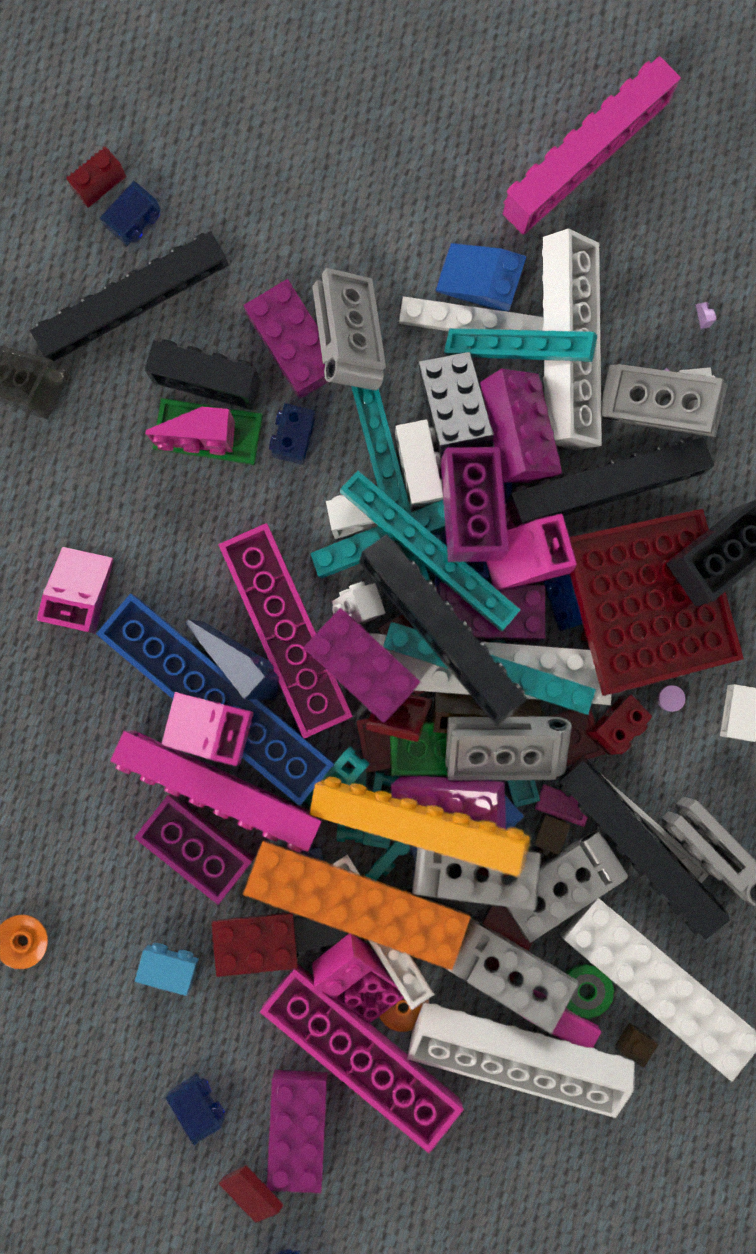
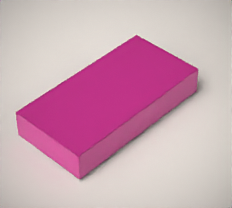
(559, 805)

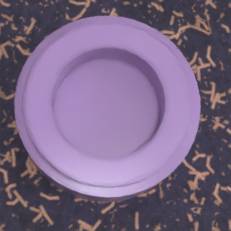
(671, 698)

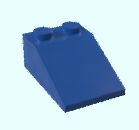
(481, 275)

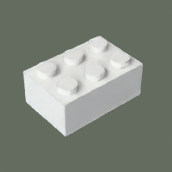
(419, 463)

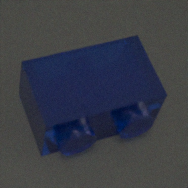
(131, 214)
(196, 1108)

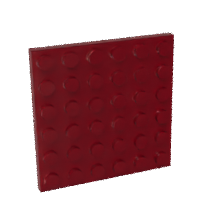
(637, 611)

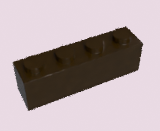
(464, 705)

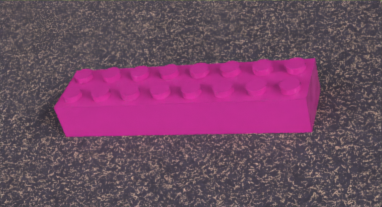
(590, 145)
(284, 629)
(216, 789)
(363, 1059)

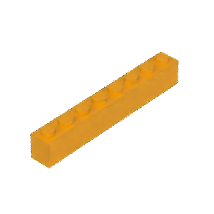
(421, 825)

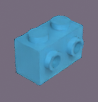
(167, 969)

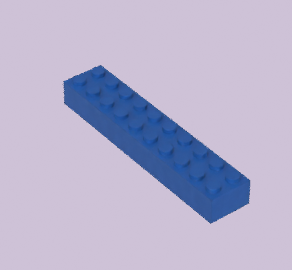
(183, 668)

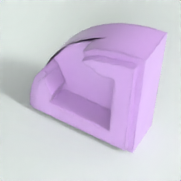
(705, 315)

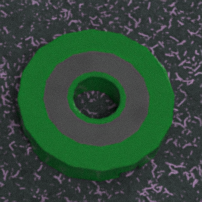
(600, 999)

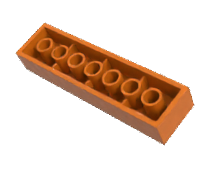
(357, 904)

